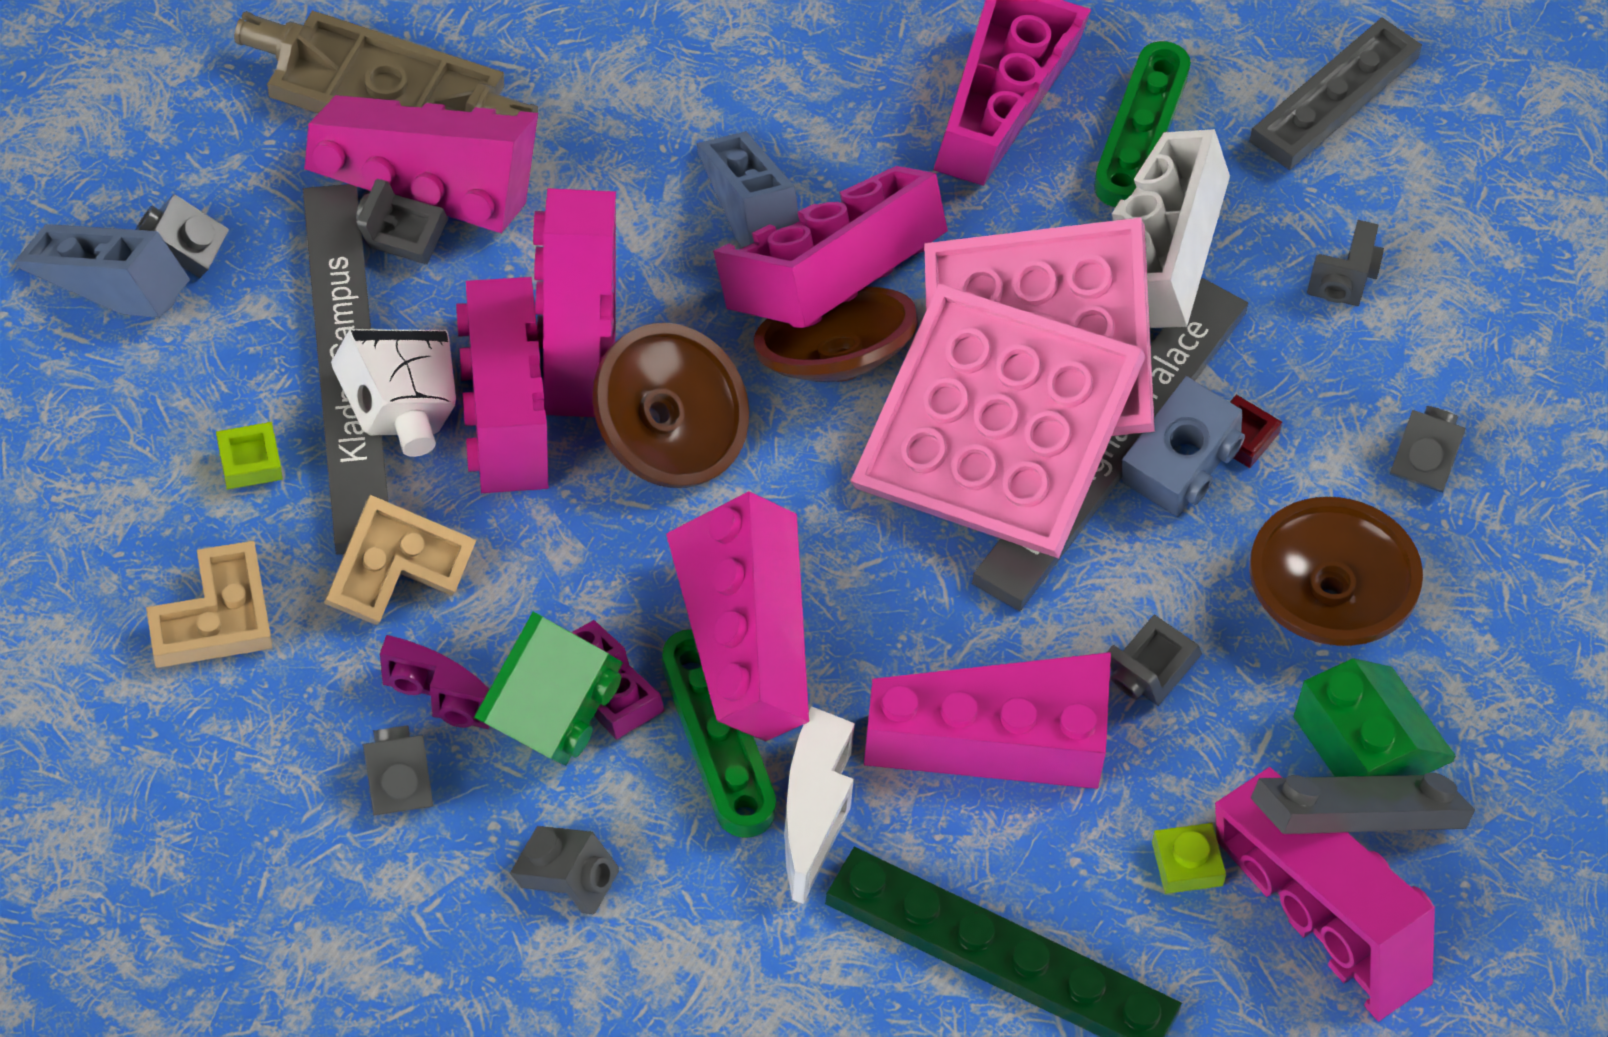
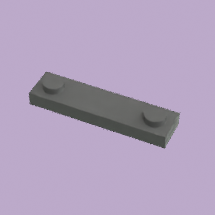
(1335, 93)
(1362, 803)

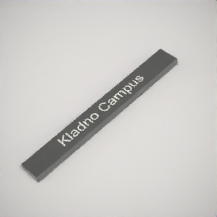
(341, 304)

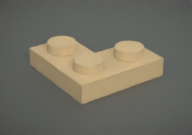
(390, 544)
(222, 623)

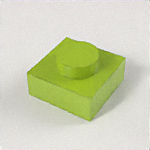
(249, 455)
(1188, 858)

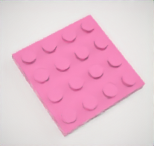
(1069, 274)
(998, 420)

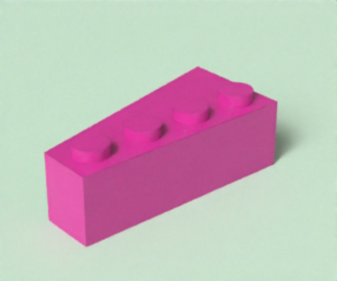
(1007, 74)
(450, 159)
(833, 248)
(574, 294)
(506, 385)
(746, 612)
(996, 721)
(1341, 893)

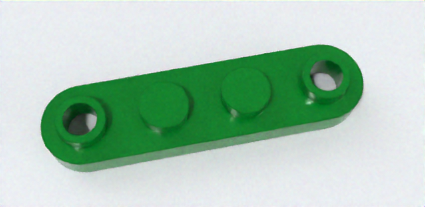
(1142, 118)
(724, 755)

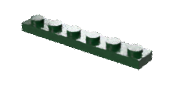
(998, 950)

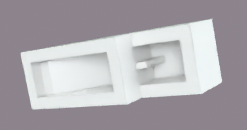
(816, 797)

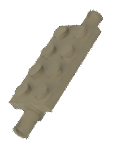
(354, 61)

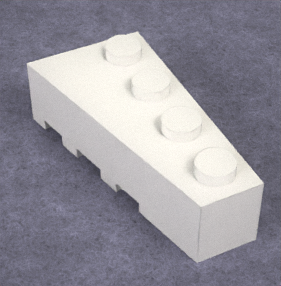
(1179, 205)

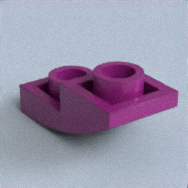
(418, 670)
(634, 699)

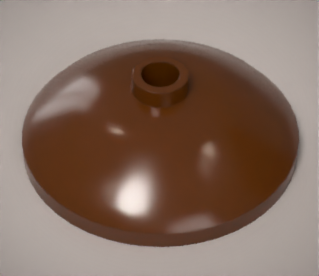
(846, 340)
(692, 390)
(1341, 549)

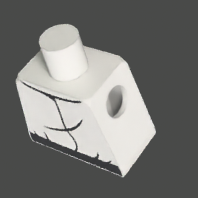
(398, 383)

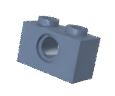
(1188, 417)

